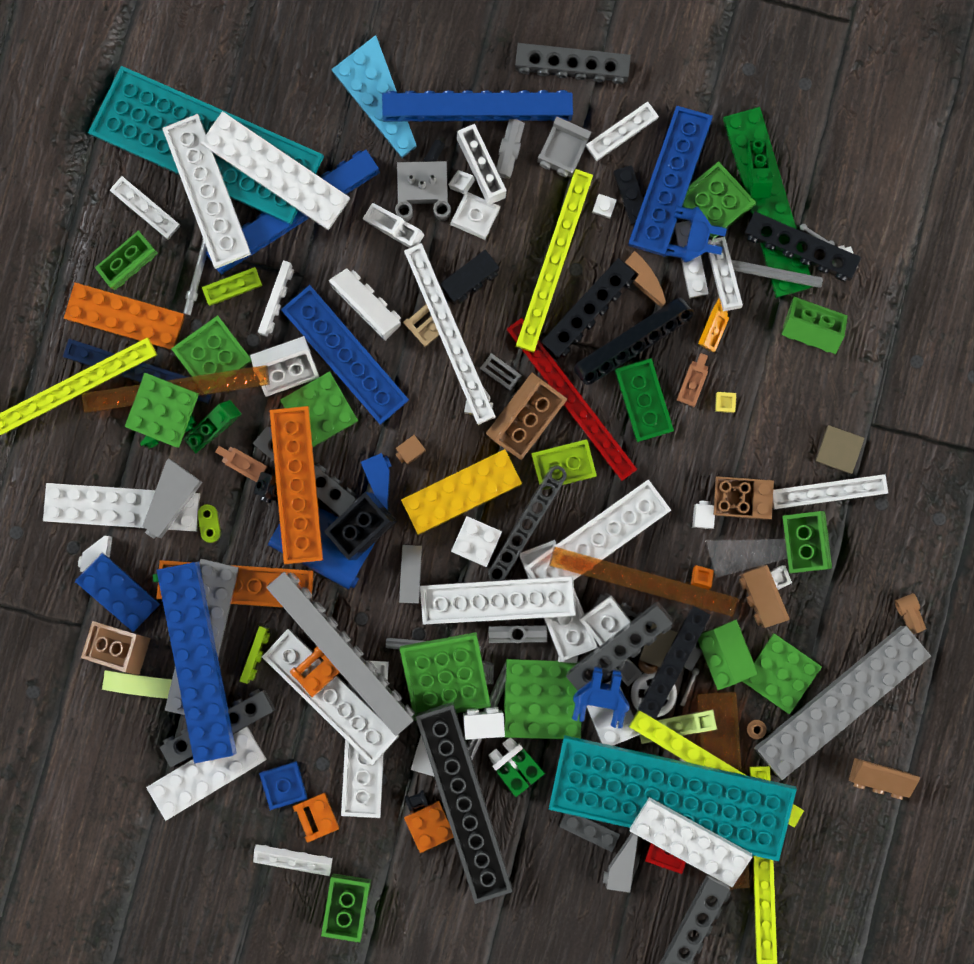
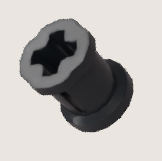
(416, 801)

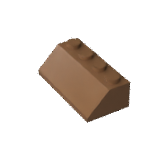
(526, 416)

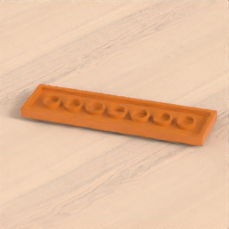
(296, 485)
(252, 583)

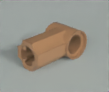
(908, 608)

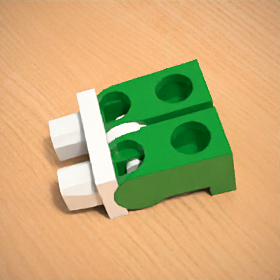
(509, 764)

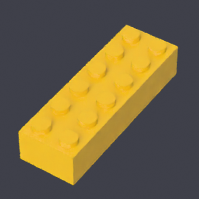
(461, 492)

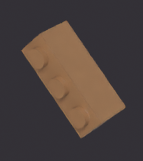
(763, 596)
(883, 779)

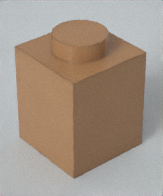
(410, 450)

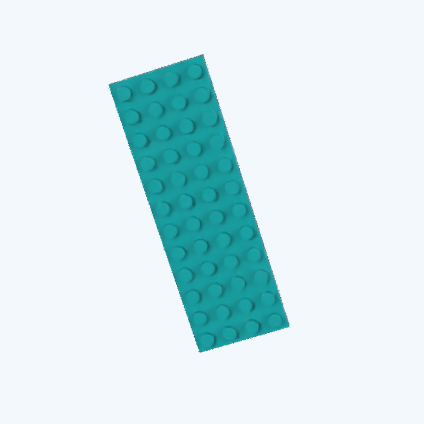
(140, 108)
(616, 782)

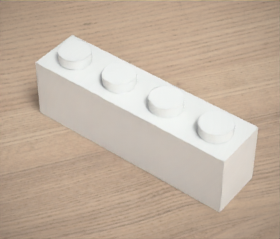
(481, 164)

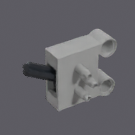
(423, 184)

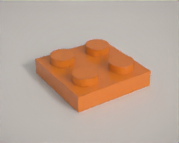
(429, 826)

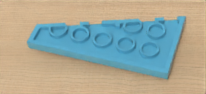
(366, 78)

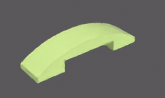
(136, 684)
(688, 724)

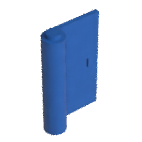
(334, 564)

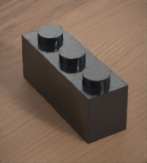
(470, 277)

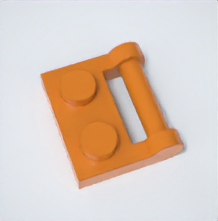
(319, 677)
(322, 816)

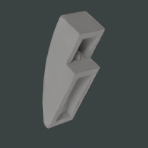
(410, 574)

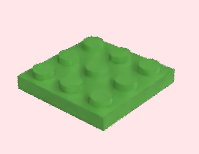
(718, 197)
(211, 350)
(326, 405)
(161, 410)
(782, 673)

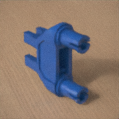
(698, 235)
(602, 696)

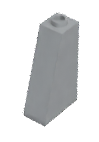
(170, 498)

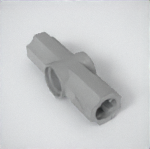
(510, 148)
(503, 634)

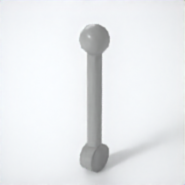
(803, 227)
(695, 671)

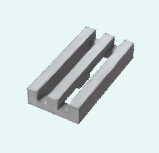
(504, 365)

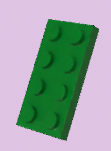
(644, 400)

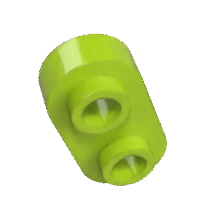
(211, 522)

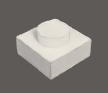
(461, 182)
(604, 206)
(781, 576)

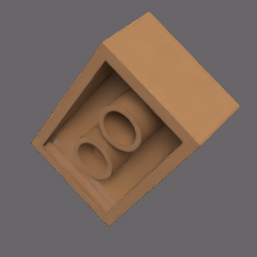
(115, 648)

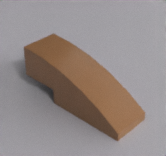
(646, 279)

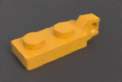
(714, 328)

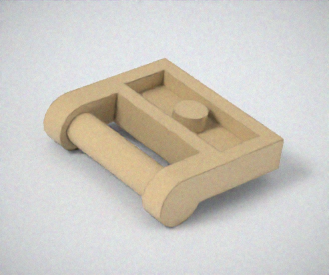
(427, 331)

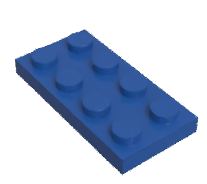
(117, 592)

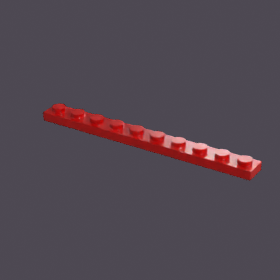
(577, 406)

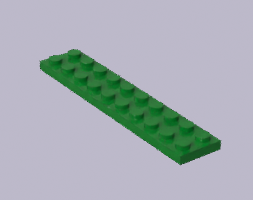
(751, 126)

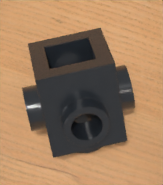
(266, 487)

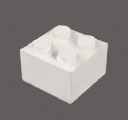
(476, 541)
(483, 724)

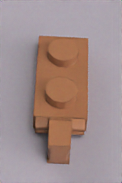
(693, 381)
(242, 463)

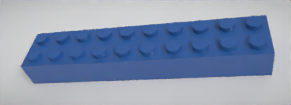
(196, 662)

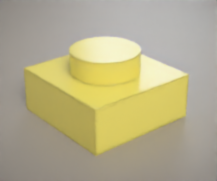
(725, 402)

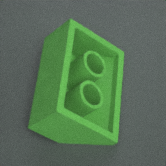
(126, 260)
(815, 325)
(807, 542)
(727, 654)

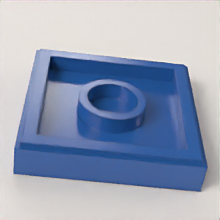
(283, 785)

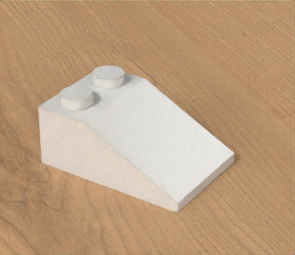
(607, 734)

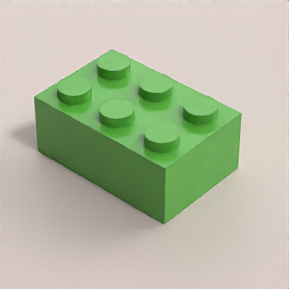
(346, 907)

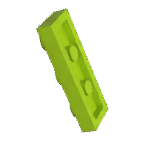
(232, 286)
(255, 655)

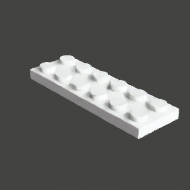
(567, 632)
(198, 780)
(690, 842)

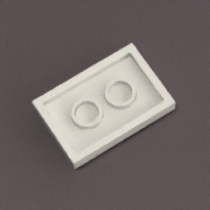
(606, 621)

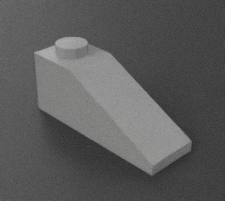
(621, 868)

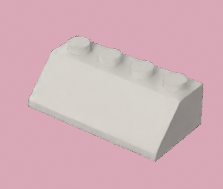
(365, 303)

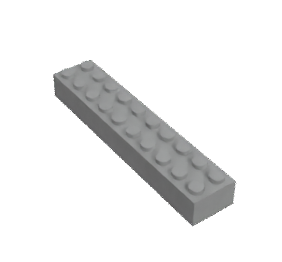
(341, 653)
(842, 702)

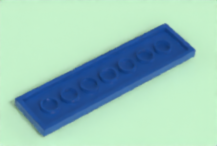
(670, 180)
(345, 354)

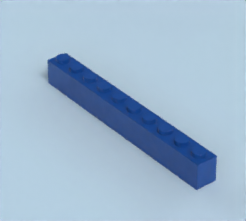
(476, 106)
(267, 228)

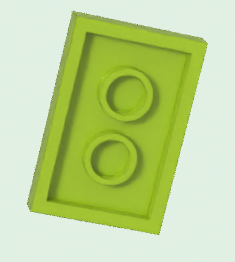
(572, 457)

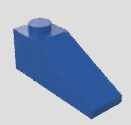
(378, 475)

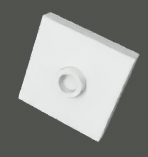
(475, 215)

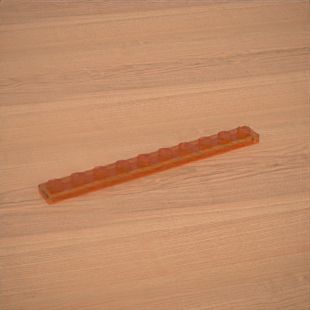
(201, 384)
(643, 581)

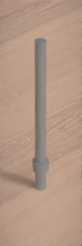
(192, 295)

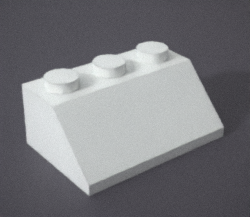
(287, 364)

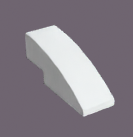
(393, 226)

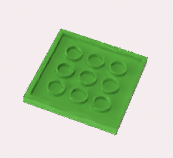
(446, 673)
(539, 700)

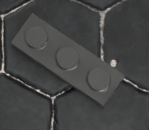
(590, 831)

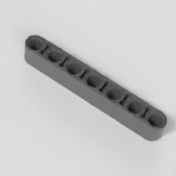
(535, 517)

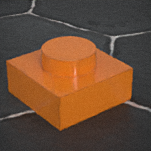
(702, 577)

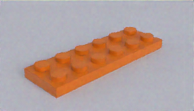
(123, 316)

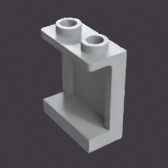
(564, 147)

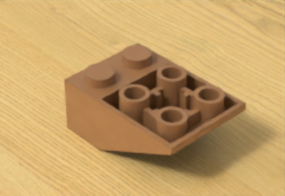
(743, 498)

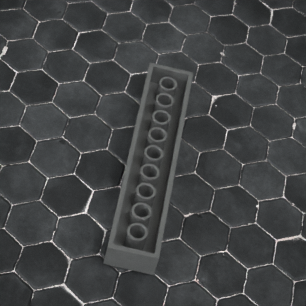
(464, 802)

